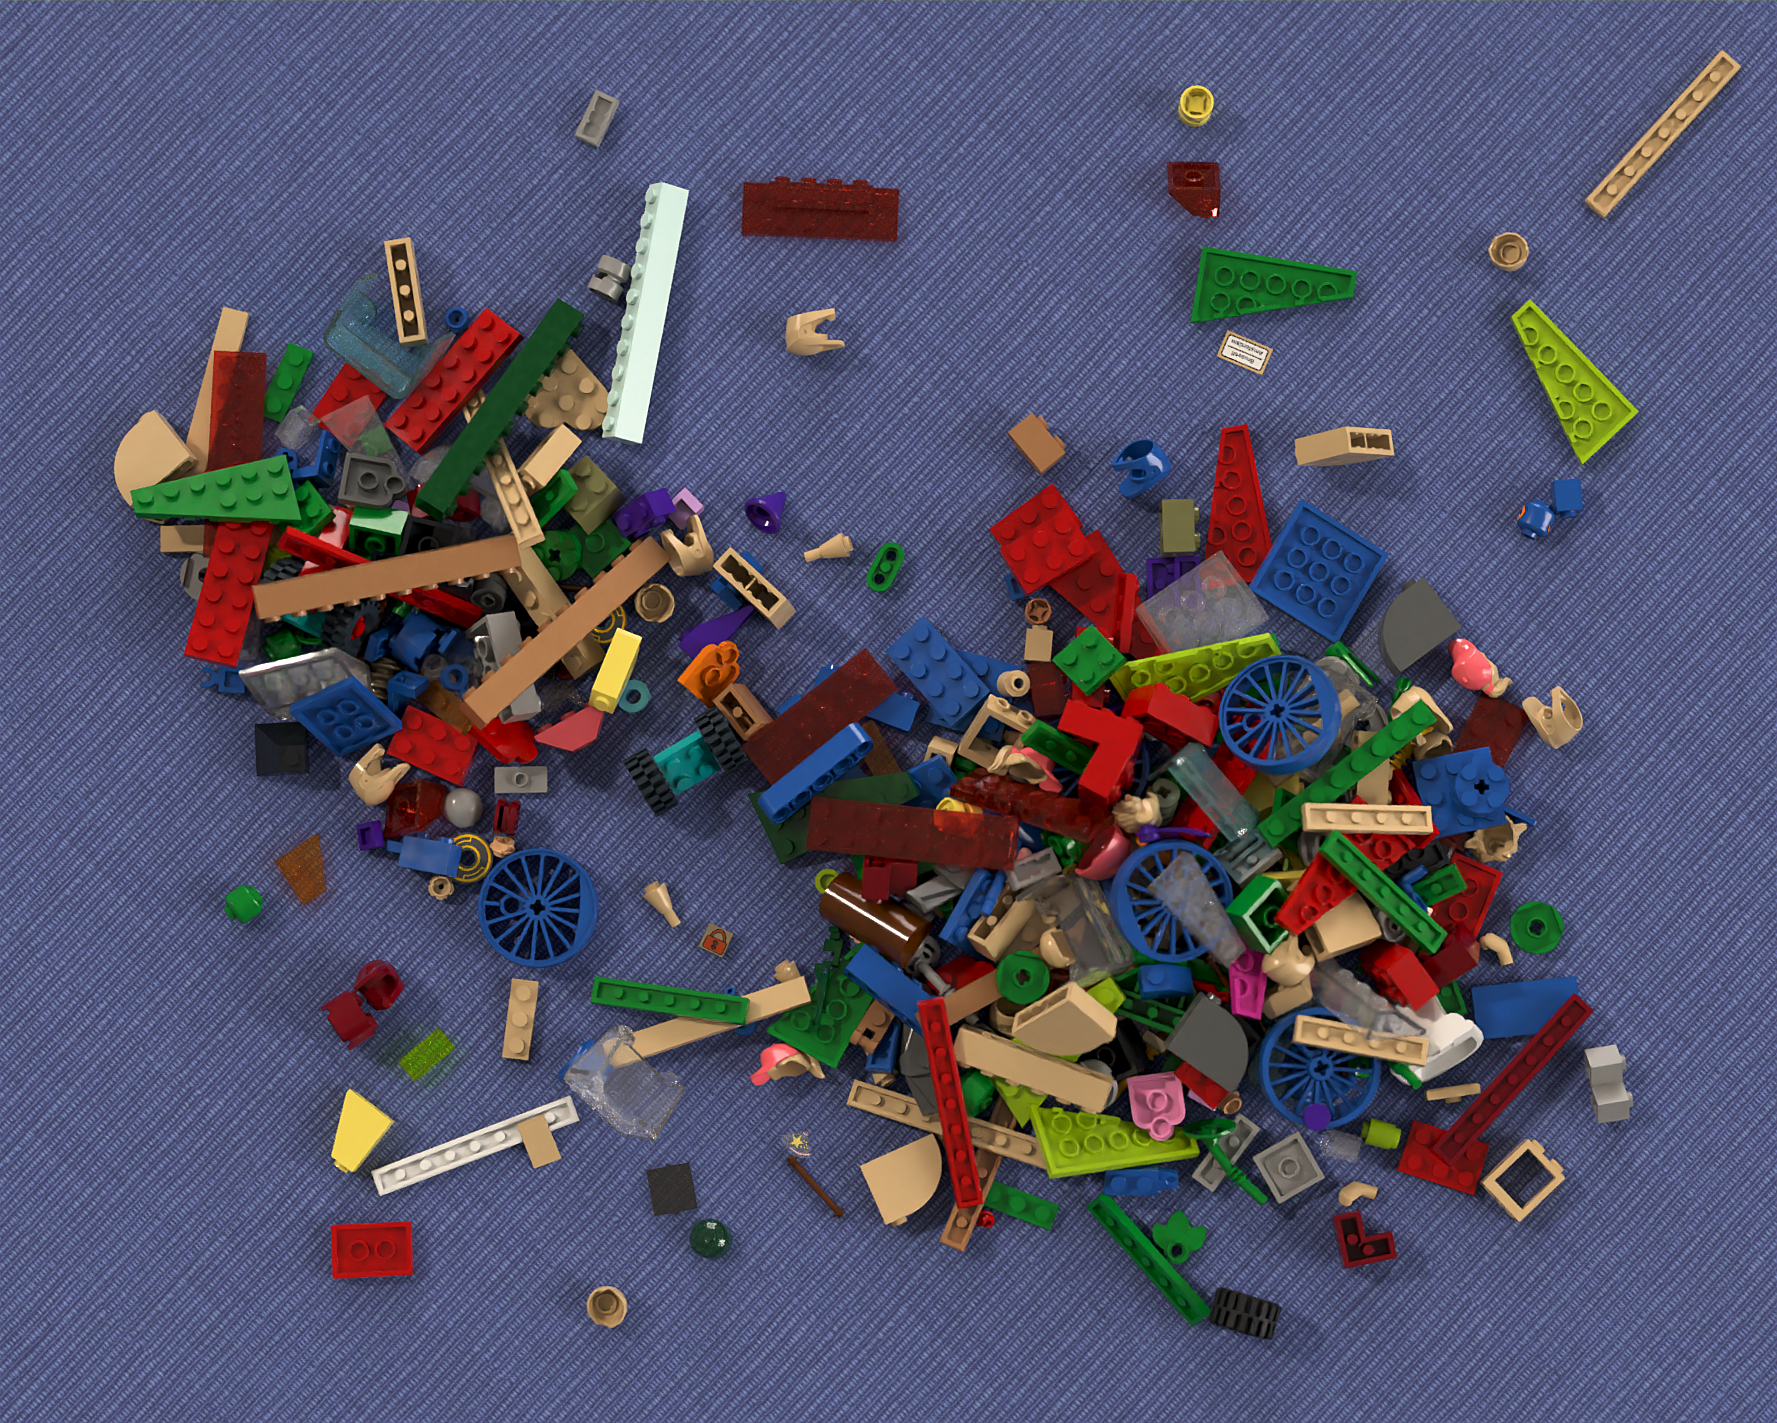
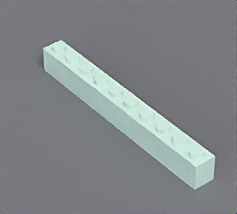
(645, 313)

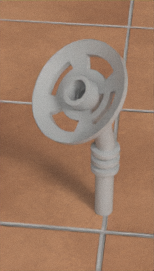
(921, 964)

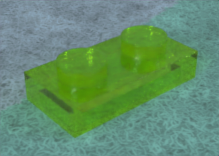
(427, 1054)

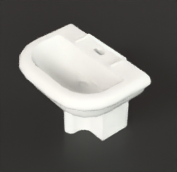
(1449, 1038)

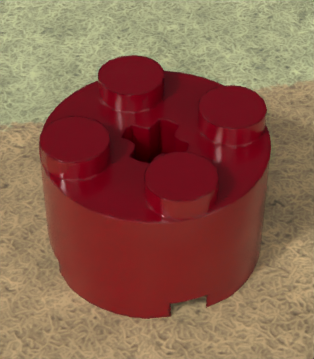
(349, 1019)

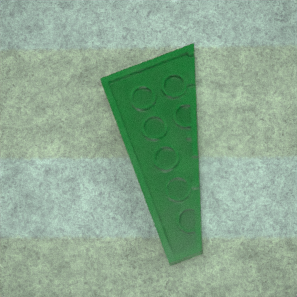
(845, 1009)

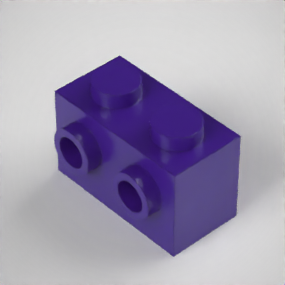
(644, 513)

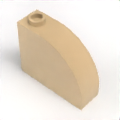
(1344, 446)
(150, 456)
(754, 588)
(1342, 928)
(1065, 1023)
(904, 1178)

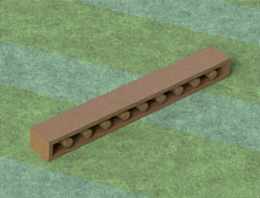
(386, 576)
(564, 632)

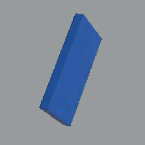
(1519, 1006)

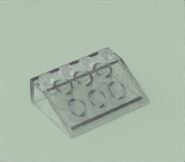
(1202, 608)
(293, 679)
(1359, 1003)

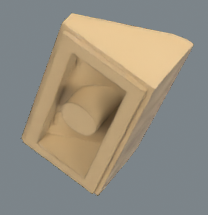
(1281, 999)

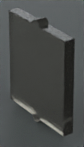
(672, 1189)

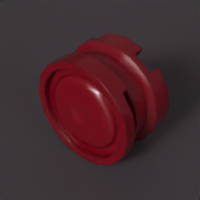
(509, 818)

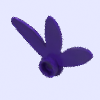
(1149, 833)

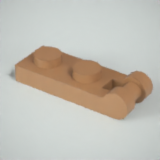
(875, 1020)

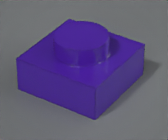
(370, 835)

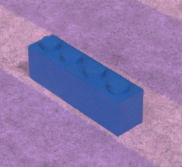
(895, 712)
(887, 985)

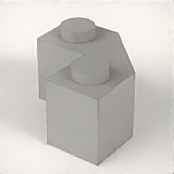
(1605, 1071)

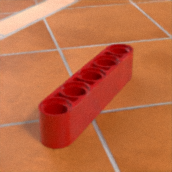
(335, 533)

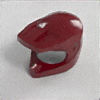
(379, 984)

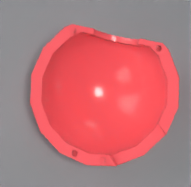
(1105, 854)

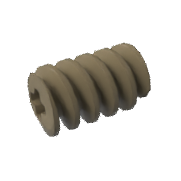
(383, 672)
(1168, 796)

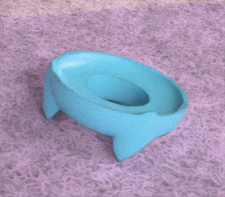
(635, 685)

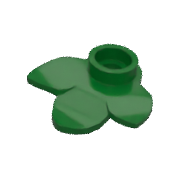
(1178, 1233)

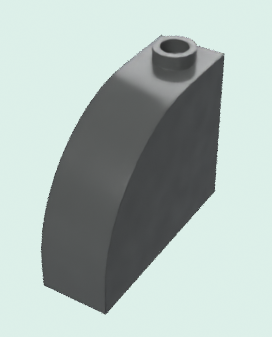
(1413, 626)
(1211, 1041)

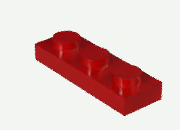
(1125, 612)
(1404, 795)

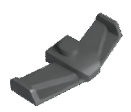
(949, 884)
(916, 1070)

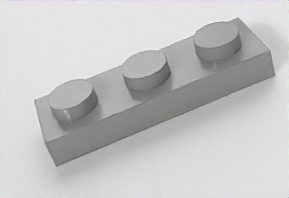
(1209, 1171)

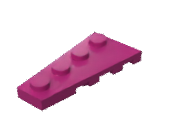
(1247, 983)

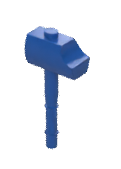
(1028, 837)

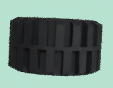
(1244, 1313)

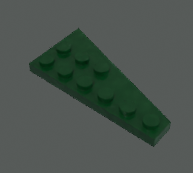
(791, 835)

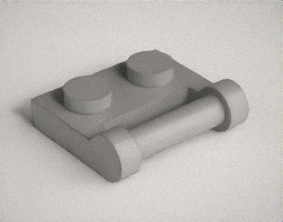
(1252, 861)

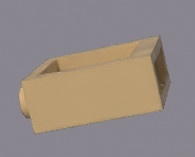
(547, 459)
(999, 708)
(1503, 1198)

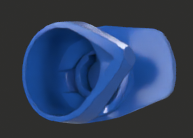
(1147, 467)

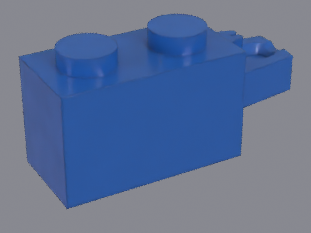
(427, 855)
(1139, 1180)

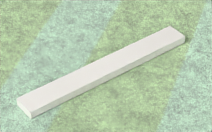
(468, 1147)

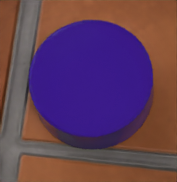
(1316, 1116)

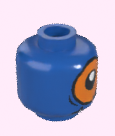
(1535, 519)

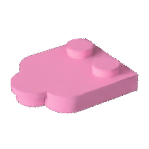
(1156, 1103)

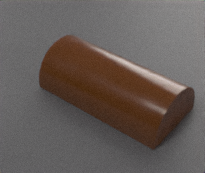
(885, 925)

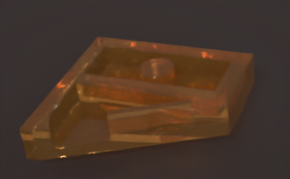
(304, 869)

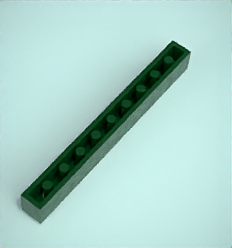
(499, 411)

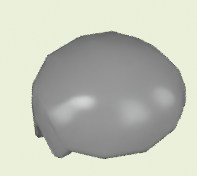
(463, 807)

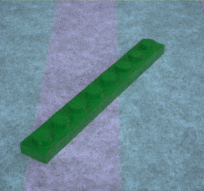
(1348, 771)

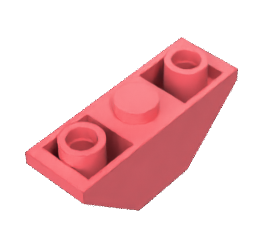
(574, 730)

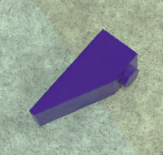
(713, 631)

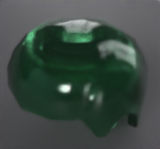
(710, 1239)

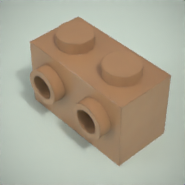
(1037, 443)
(742, 711)

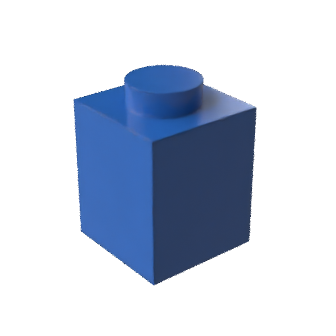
(1566, 497)

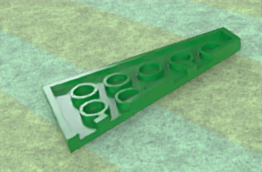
(1250, 284)
(232, 494)

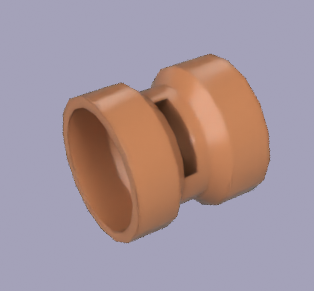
(1037, 608)

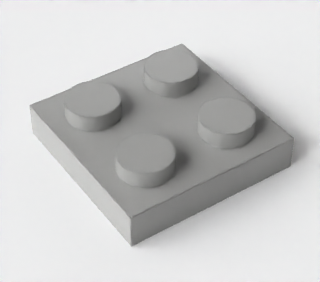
(1288, 1167)

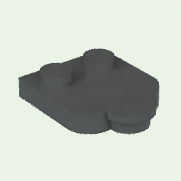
(370, 482)

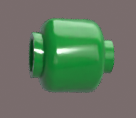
(282, 645)
(243, 903)

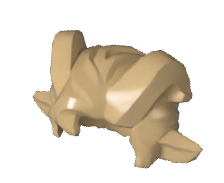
(1135, 812)
(1495, 842)

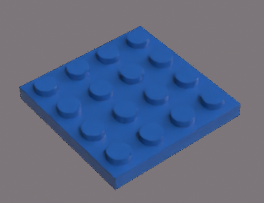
(1318, 571)

